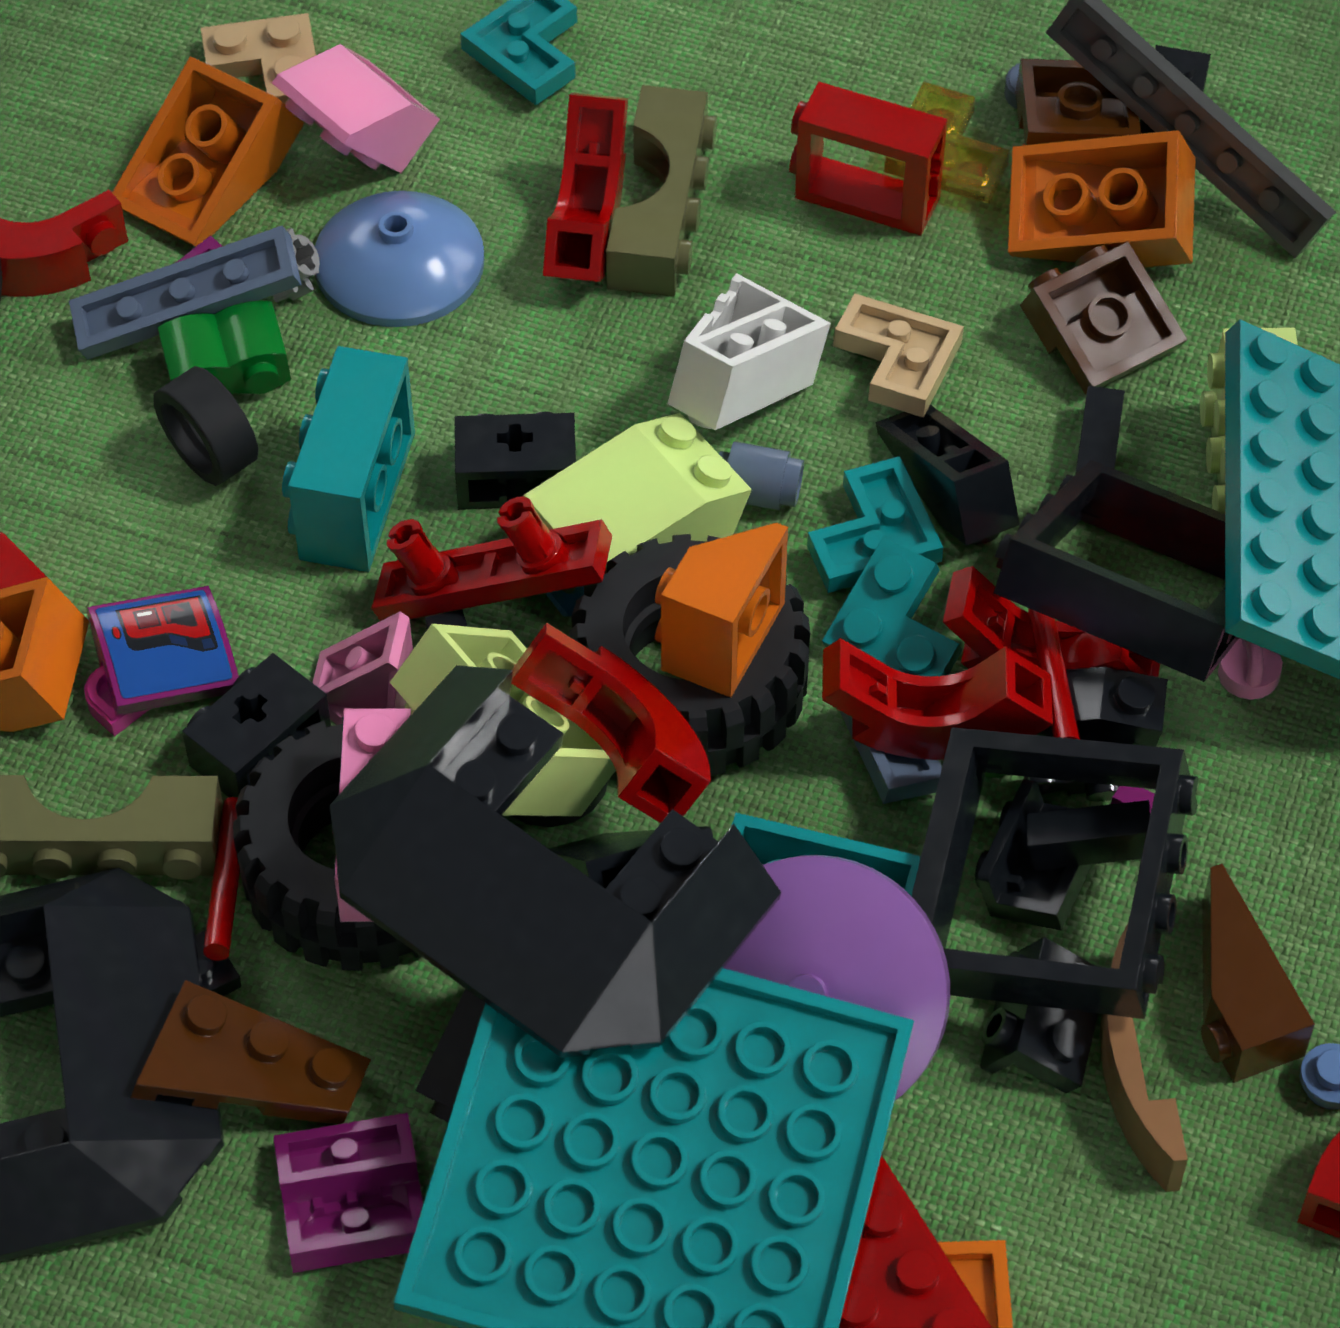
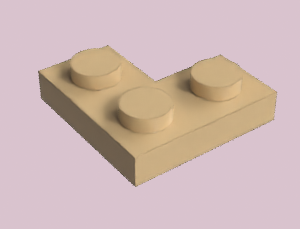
(259, 47)
(910, 344)

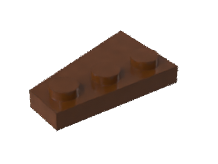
(243, 1057)

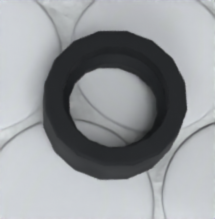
(206, 425)

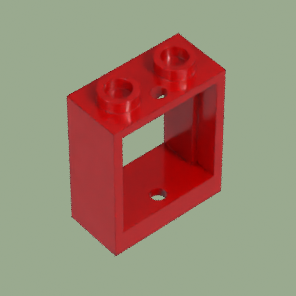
(877, 128)

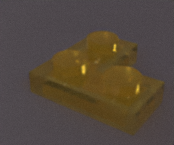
(969, 165)

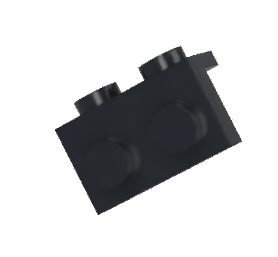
(1007, 872)
(1040, 1039)

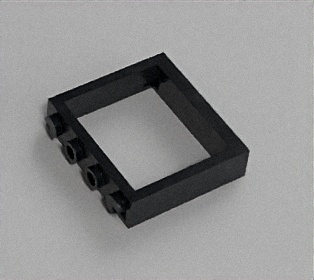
(1110, 603)
(1153, 908)

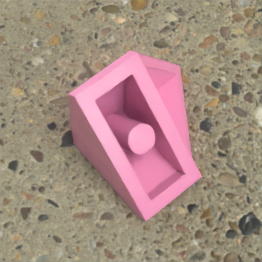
(360, 667)

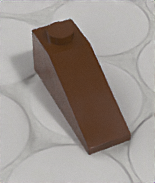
(1248, 1001)

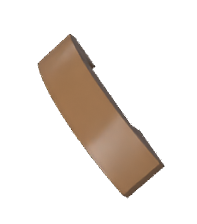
(1148, 1125)

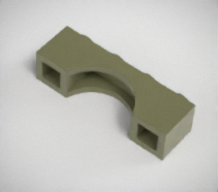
(649, 238)
(162, 832)

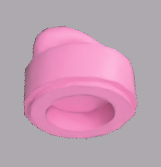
(1250, 670)

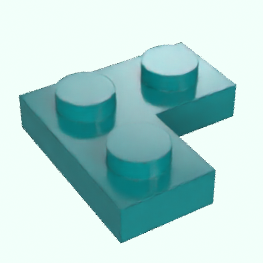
(517, 46)
(884, 507)
(881, 613)

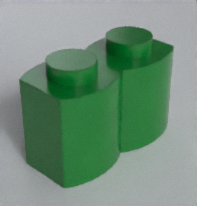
(235, 345)

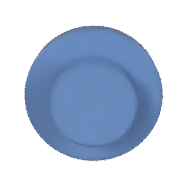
(1322, 1075)

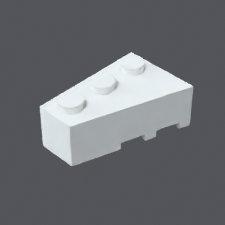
(746, 355)

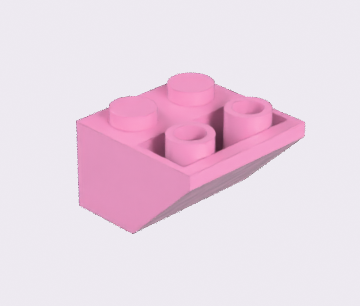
(357, 107)

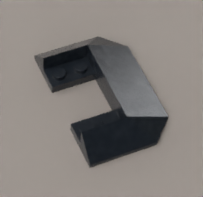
(510, 917)
(112, 968)

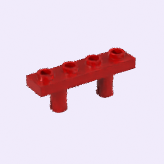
(489, 572)

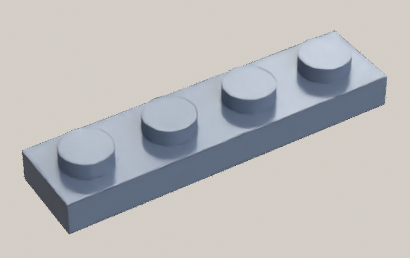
(197, 285)

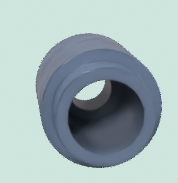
(768, 472)

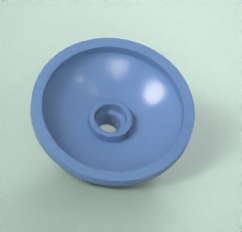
(399, 258)

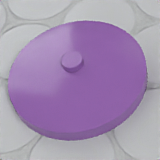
(856, 941)

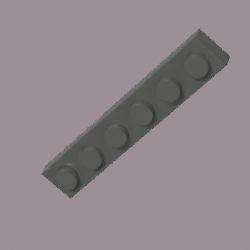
(1172, 103)

